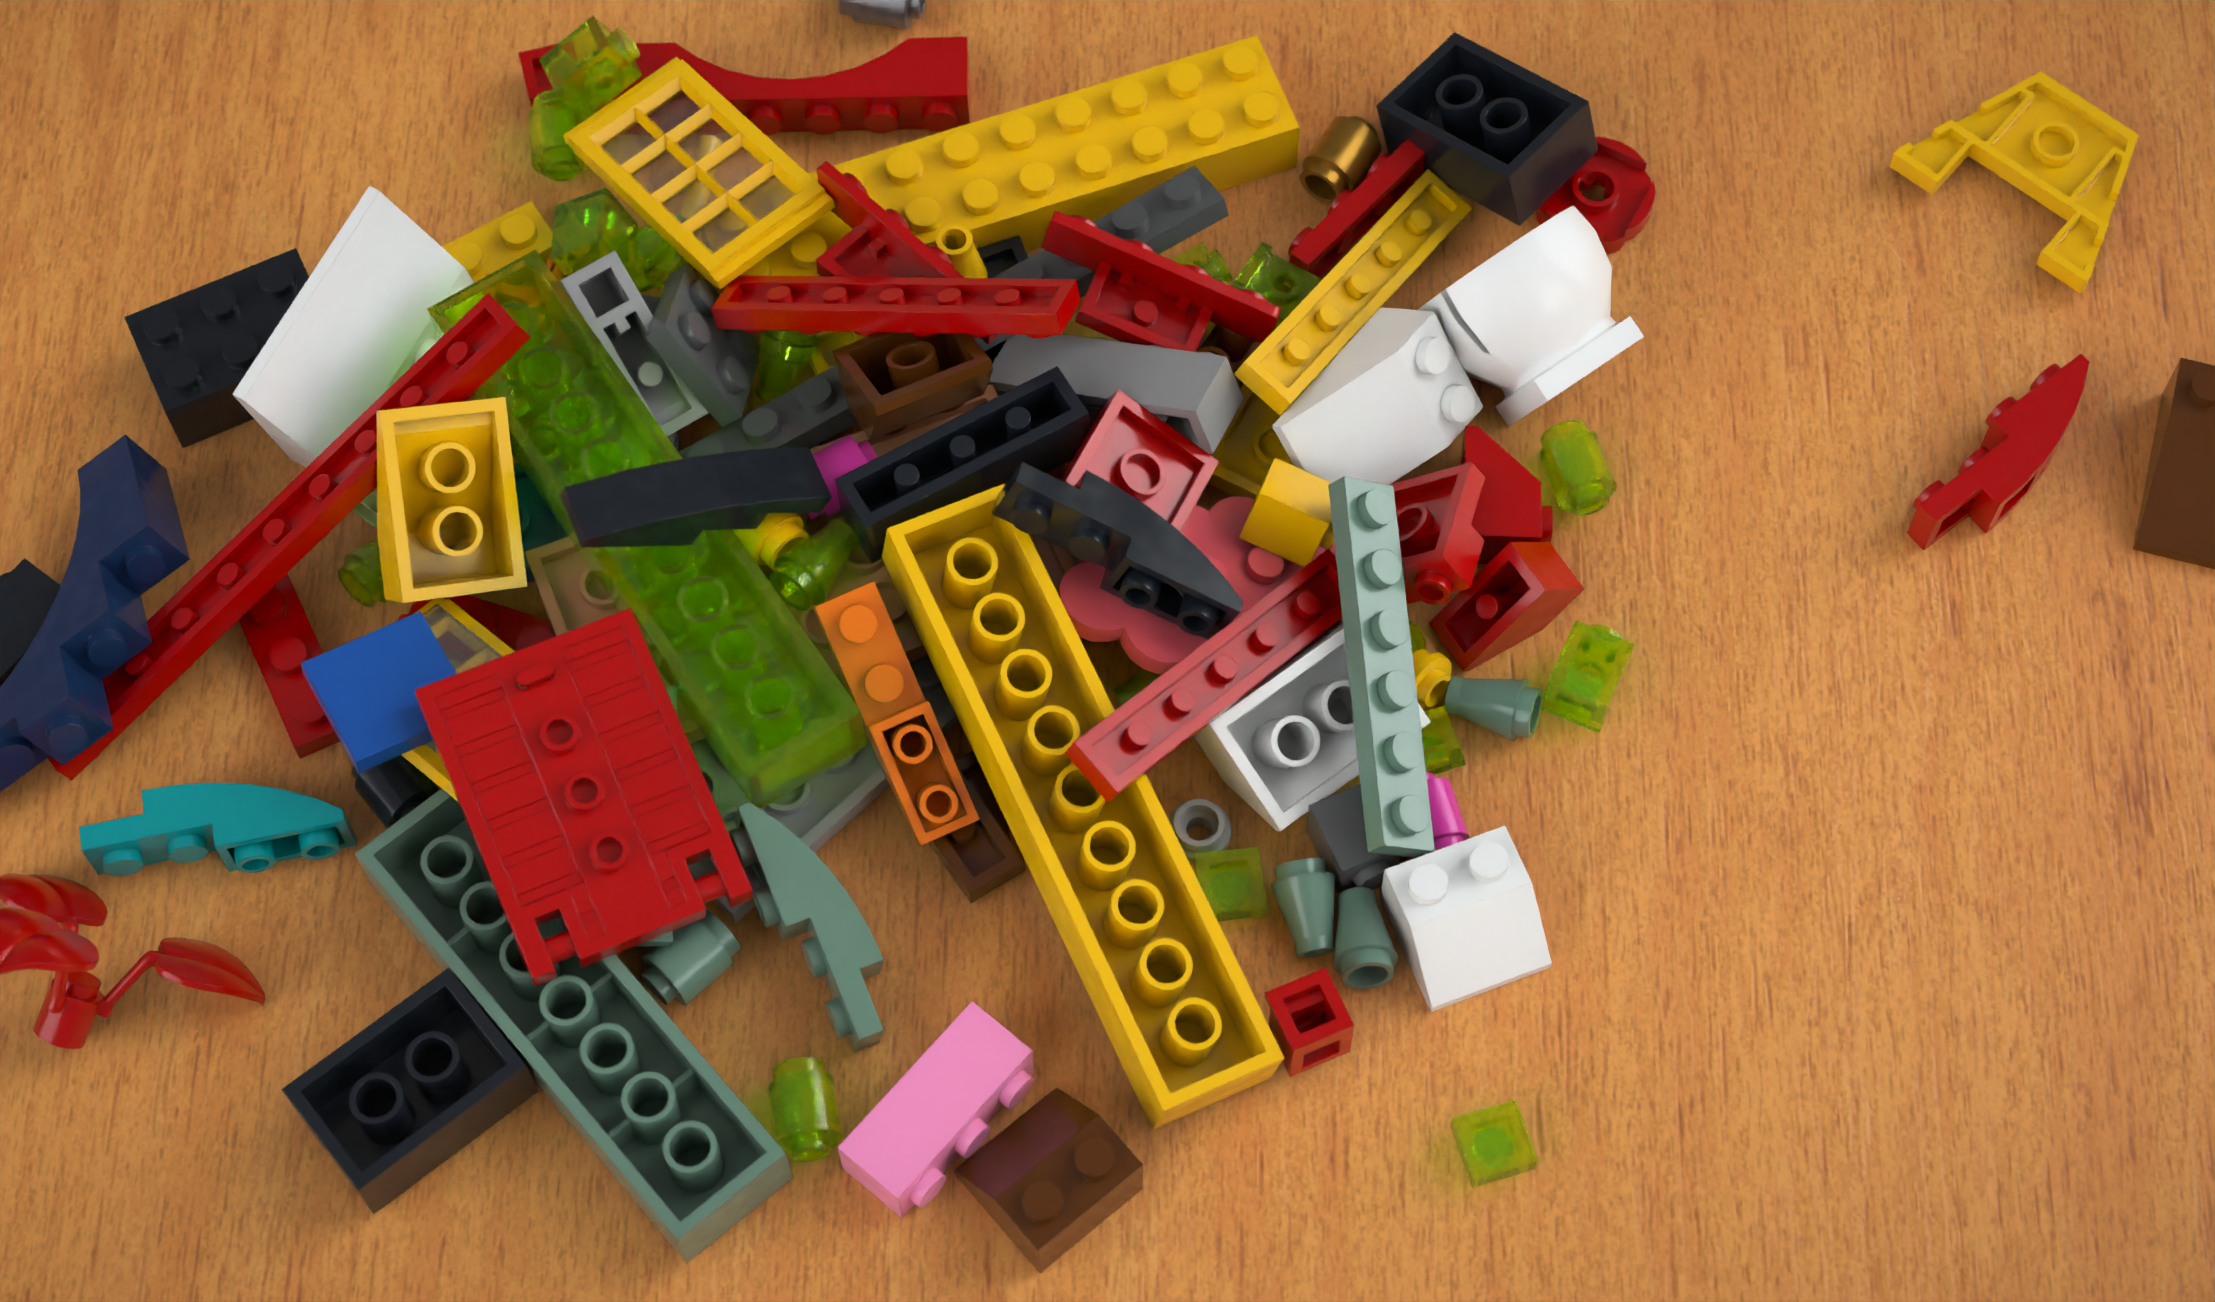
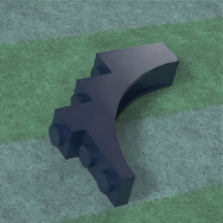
(97, 622)

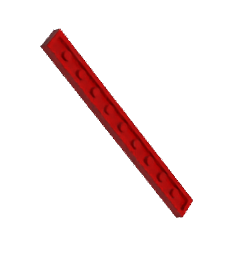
(297, 520)

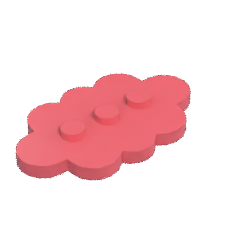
(1150, 639)

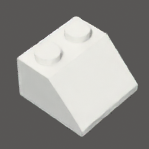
(1466, 918)

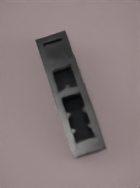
(693, 494)

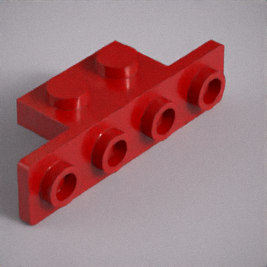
(878, 239)
(1150, 297)

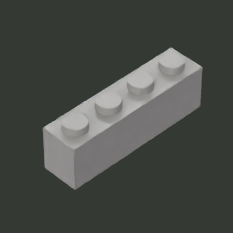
(1181, 387)

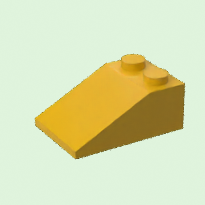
(447, 501)

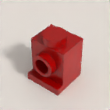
(1309, 1021)

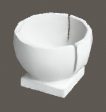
(1536, 314)

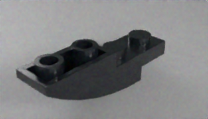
(1143, 554)

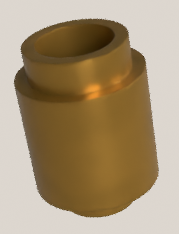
(1340, 158)

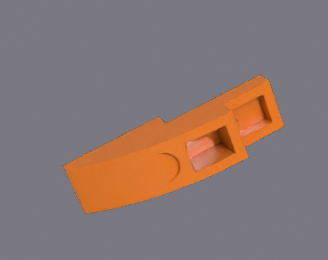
(895, 713)

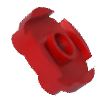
(1626, 192)

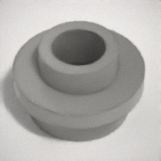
(1201, 813)

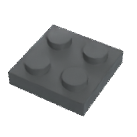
(709, 360)

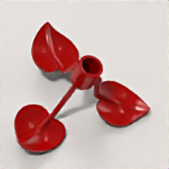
(37, 942)

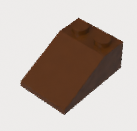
(2180, 479)

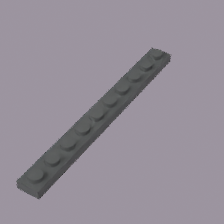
(819, 406)

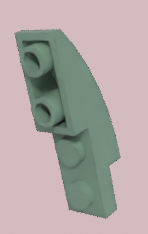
(807, 898)

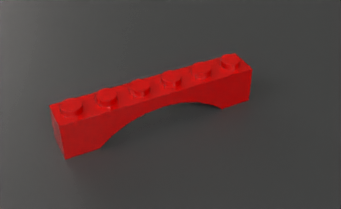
(908, 88)

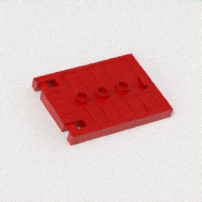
(582, 794)

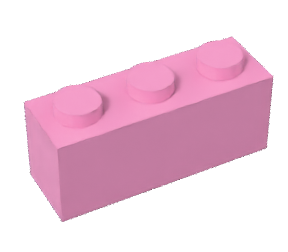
(938, 1111)

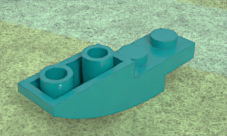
(241, 822)

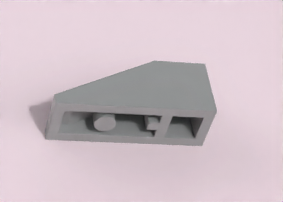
(621, 322)

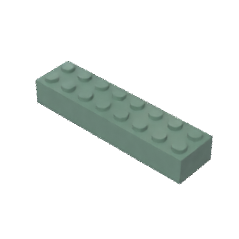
(586, 1037)

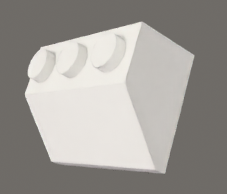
(1290, 735)

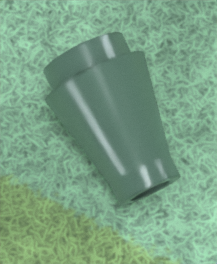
(1498, 705)
(1307, 904)
(1362, 944)

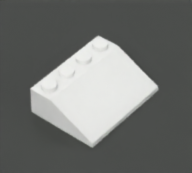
(350, 329)

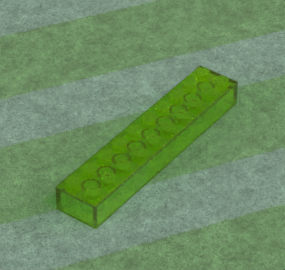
(702, 606)

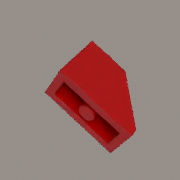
(1509, 498)
(1506, 603)

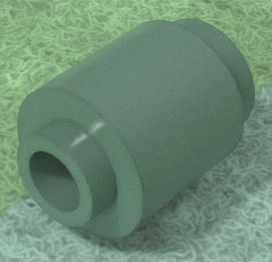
(692, 962)

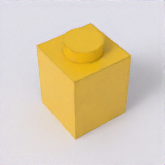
(1290, 514)

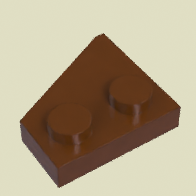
(985, 851)

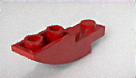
(2010, 459)

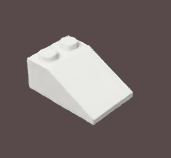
(1381, 402)

